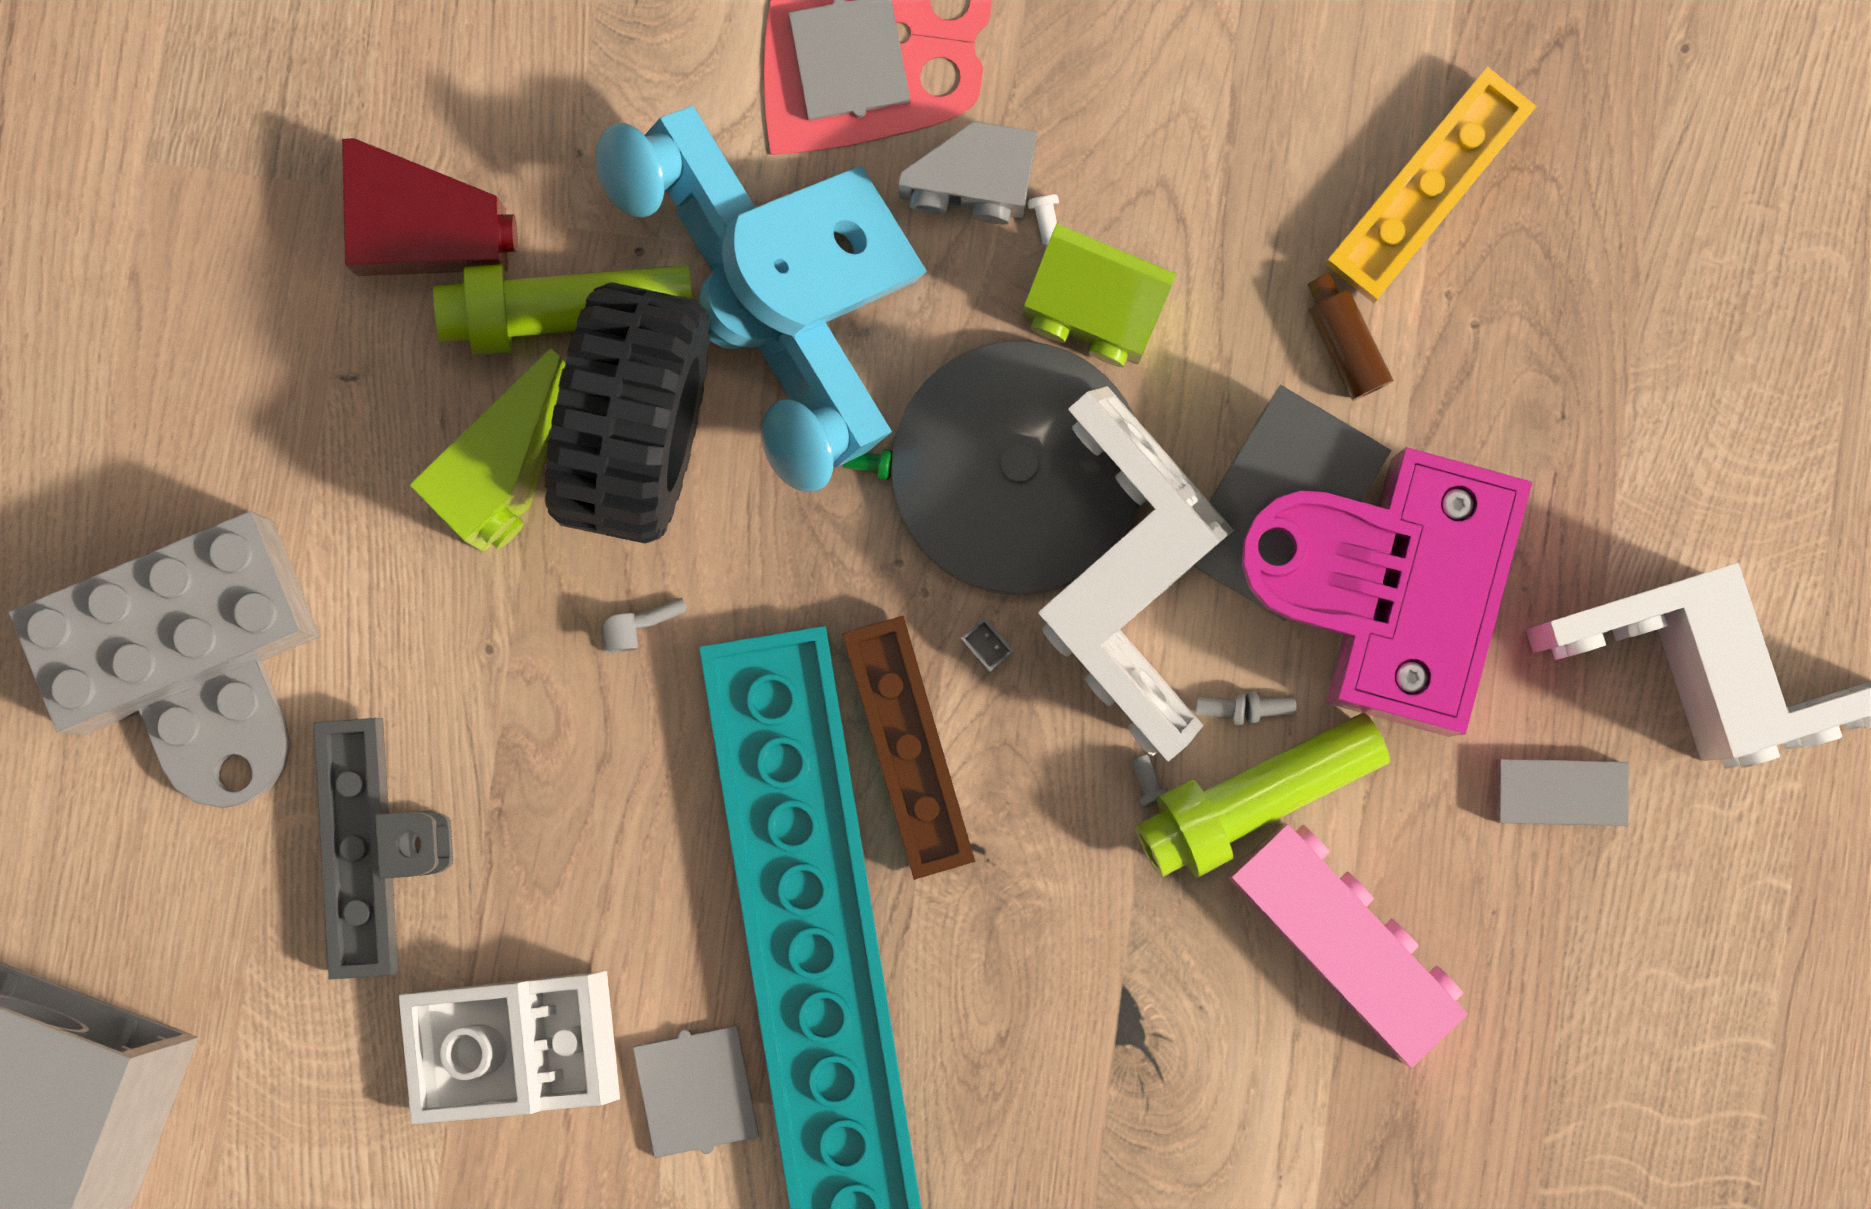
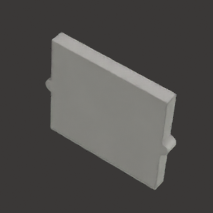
(849, 58)
(696, 1091)

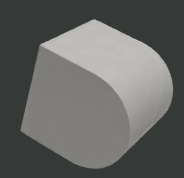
(80, 1095)

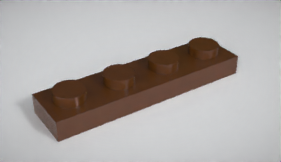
(908, 747)

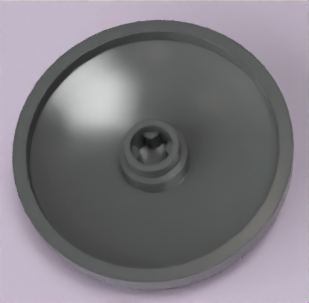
(998, 475)

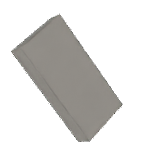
(1562, 792)

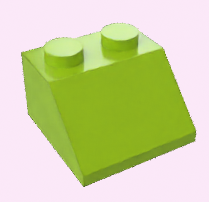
(1097, 296)

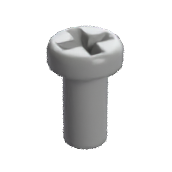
(1270, 706)
(1223, 708)
(1147, 781)

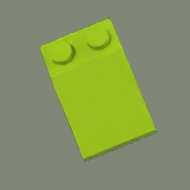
(495, 465)

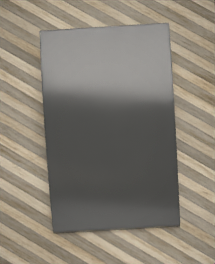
(1286, 452)

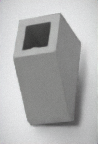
(974, 170)

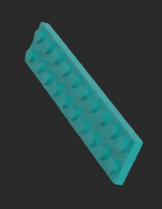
(809, 923)

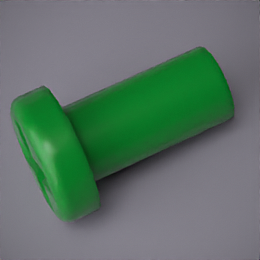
(873, 463)

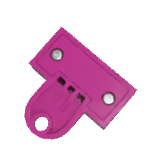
(1401, 582)

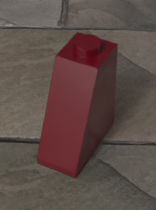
(417, 219)

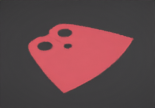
(784, 95)

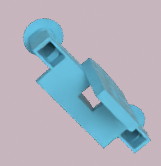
(774, 279)

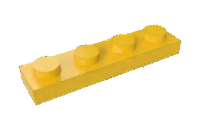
(1430, 185)

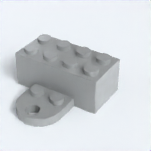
(183, 648)

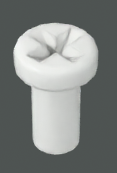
(1045, 214)

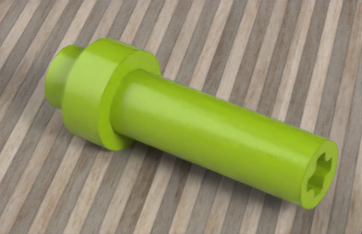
(495, 308)
(1200, 824)

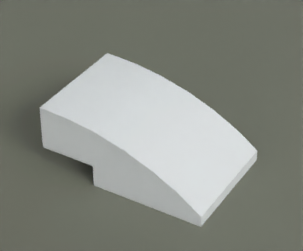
(509, 1048)

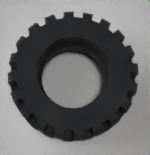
(627, 412)

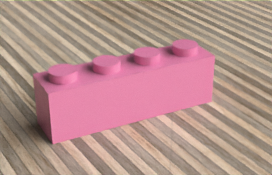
(1347, 944)

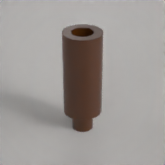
(1347, 339)

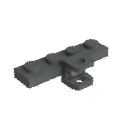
(366, 847)

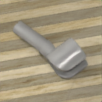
(620, 630)

